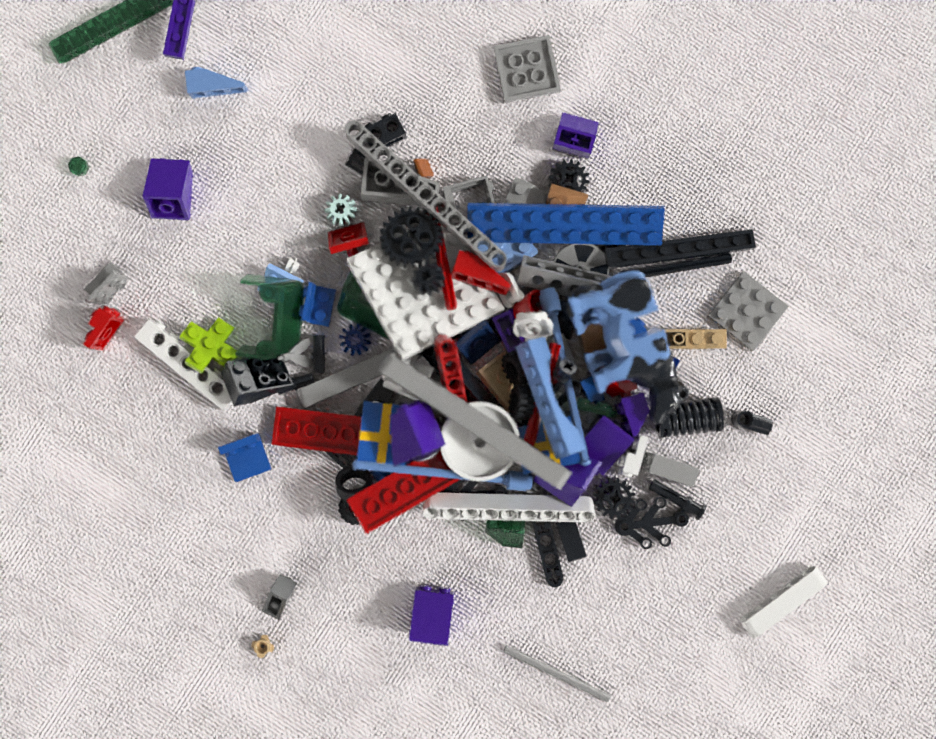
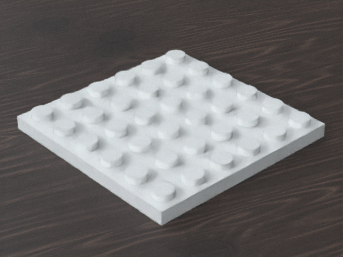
(408, 316)

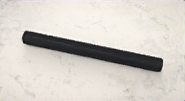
(684, 265)

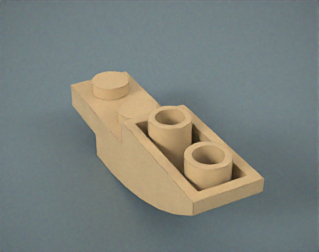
(696, 339)

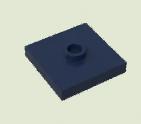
(477, 342)

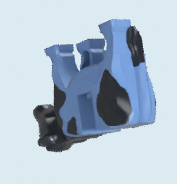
(637, 357)

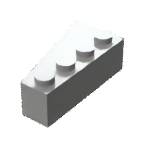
(384, 190)

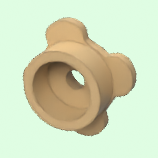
(261, 652)

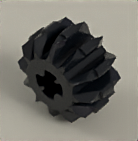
(423, 274)

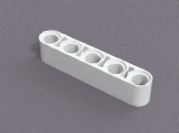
(783, 601)

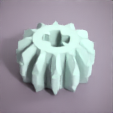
(333, 210)

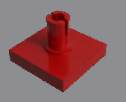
(348, 239)

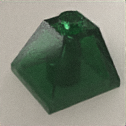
(506, 533)

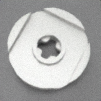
(541, 325)

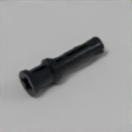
(562, 373)
(685, 503)

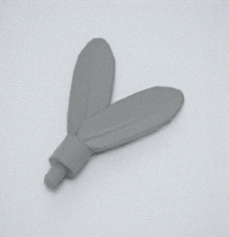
(294, 354)

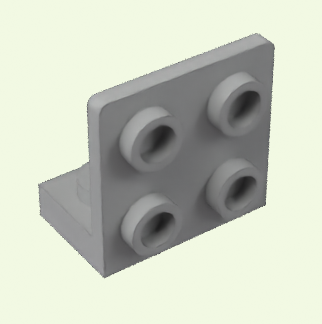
(106, 284)

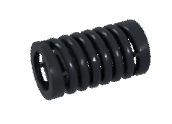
(693, 422)

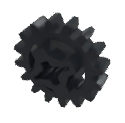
(564, 173)
(612, 507)

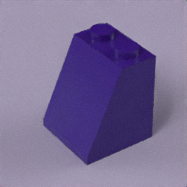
(169, 189)
(414, 432)
(606, 442)
(576, 483)
(431, 615)

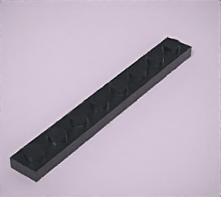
(680, 249)

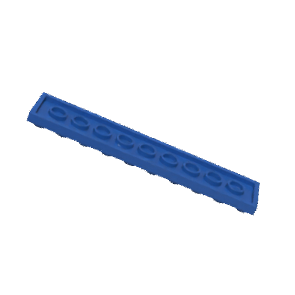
(568, 223)

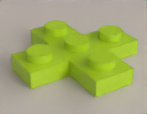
(208, 344)

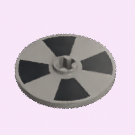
(583, 255)

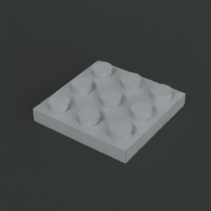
(527, 69)
(748, 311)

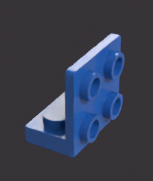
(317, 305)
(246, 457)

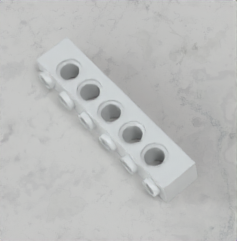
(148, 337)

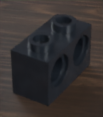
(386, 137)

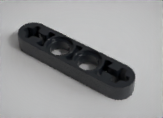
(549, 549)

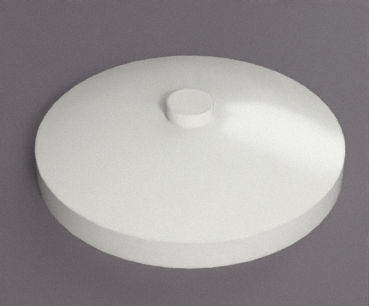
(471, 455)

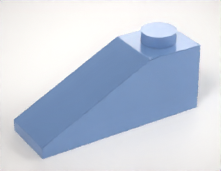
(207, 83)

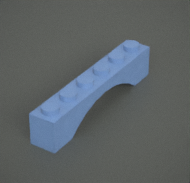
(535, 360)

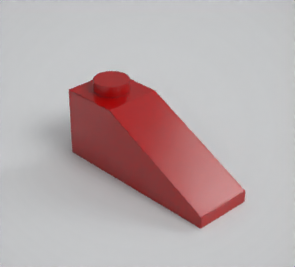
(476, 272)

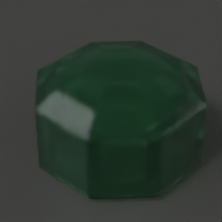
(78, 166)

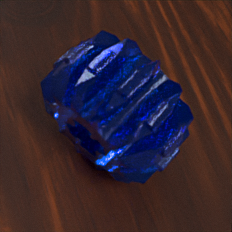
(350, 345)

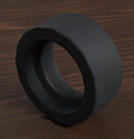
(349, 473)

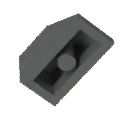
(279, 596)

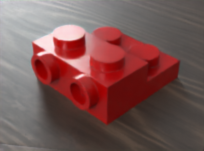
(105, 324)

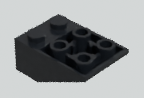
(255, 379)

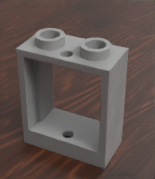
(488, 186)
(670, 469)

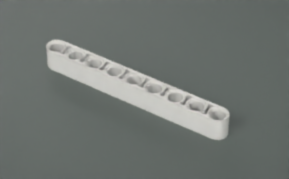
(507, 507)

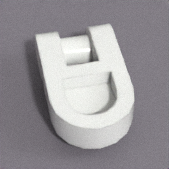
(517, 294)

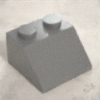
(525, 193)

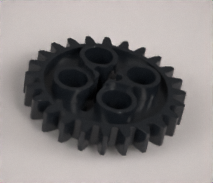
(427, 228)

